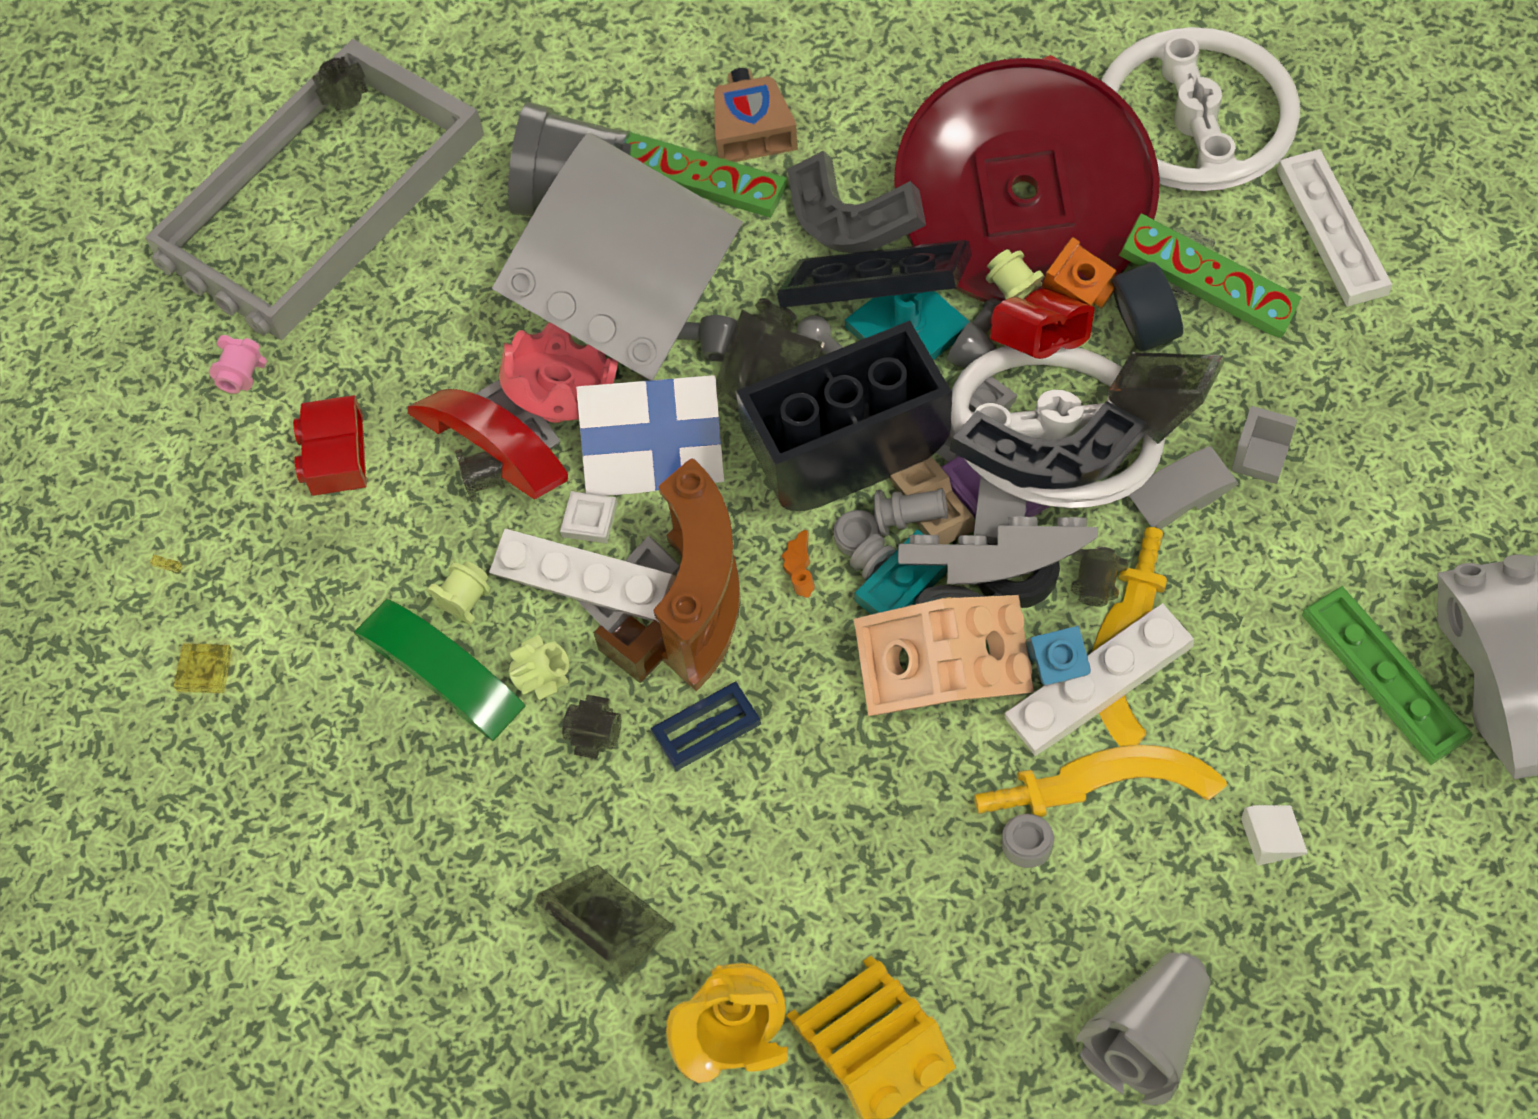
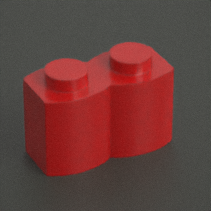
(1042, 323)
(331, 445)

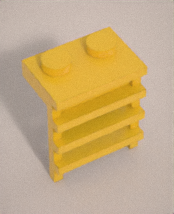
(891, 1058)

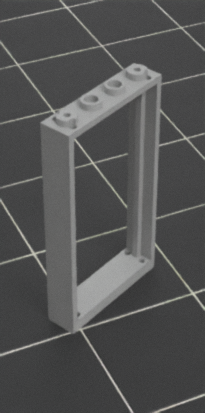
(265, 143)

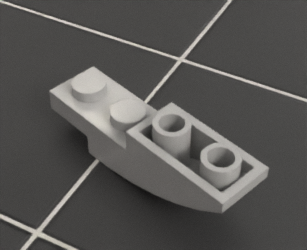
(1019, 551)

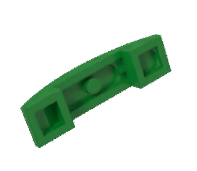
(442, 667)

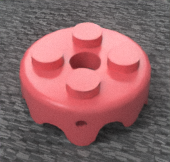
(546, 368)

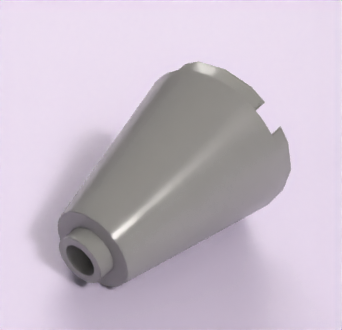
(1148, 1029)

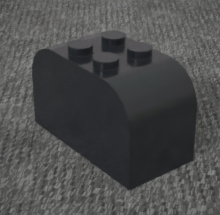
(847, 418)

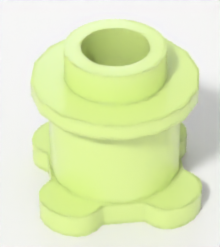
(1013, 275)
(461, 590)

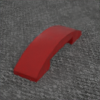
(524, 456)

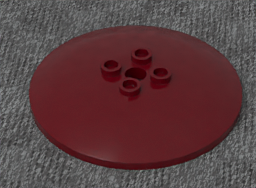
(1036, 127)

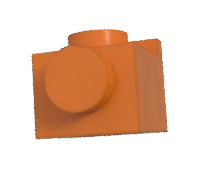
(1063, 276)

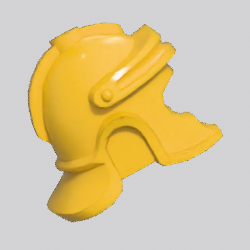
(728, 1024)

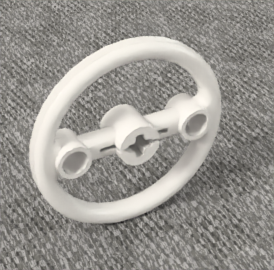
(1200, 104)
(1055, 417)

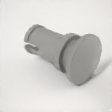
(906, 509)

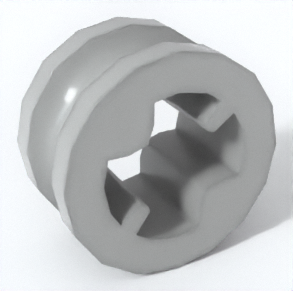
(871, 555)

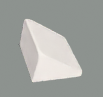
(1272, 833)

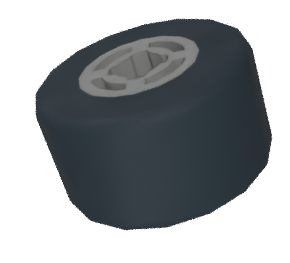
(1147, 306)

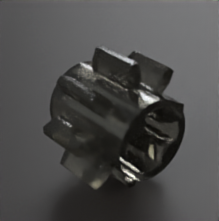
(340, 83)
(591, 726)

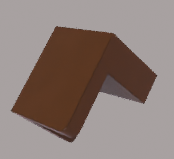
(633, 646)

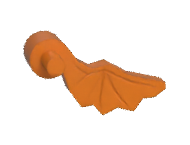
(795, 564)

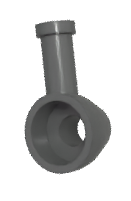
(713, 333)
(973, 339)

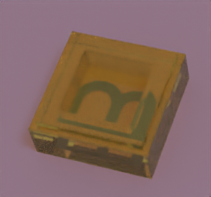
(203, 668)

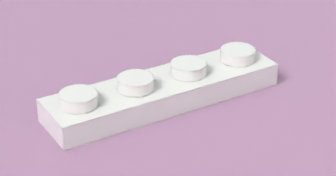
(1334, 228)
(580, 574)
(1114, 672)

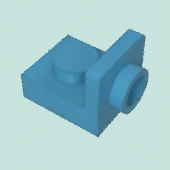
(1059, 655)

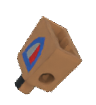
(752, 118)

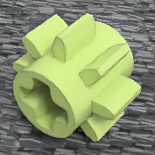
(539, 667)

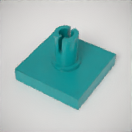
(929, 313)

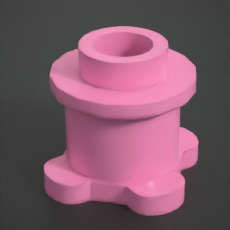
(236, 364)

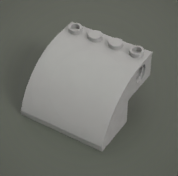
(617, 255)
(1494, 626)

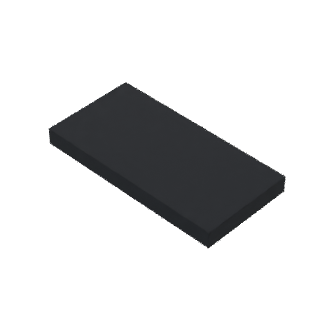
(875, 274)

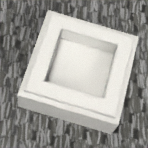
(588, 517)

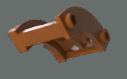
(705, 597)

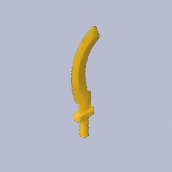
(1136, 604)
(1101, 769)

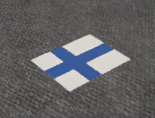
(647, 431)

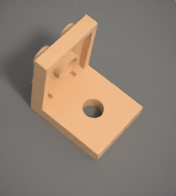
(944, 653)

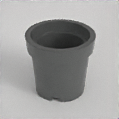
(542, 148)

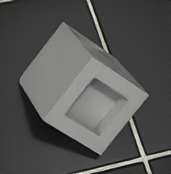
(1264, 444)

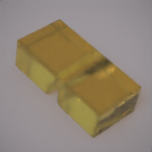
(169, 565)

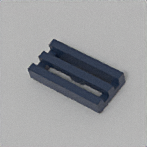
(714, 741)

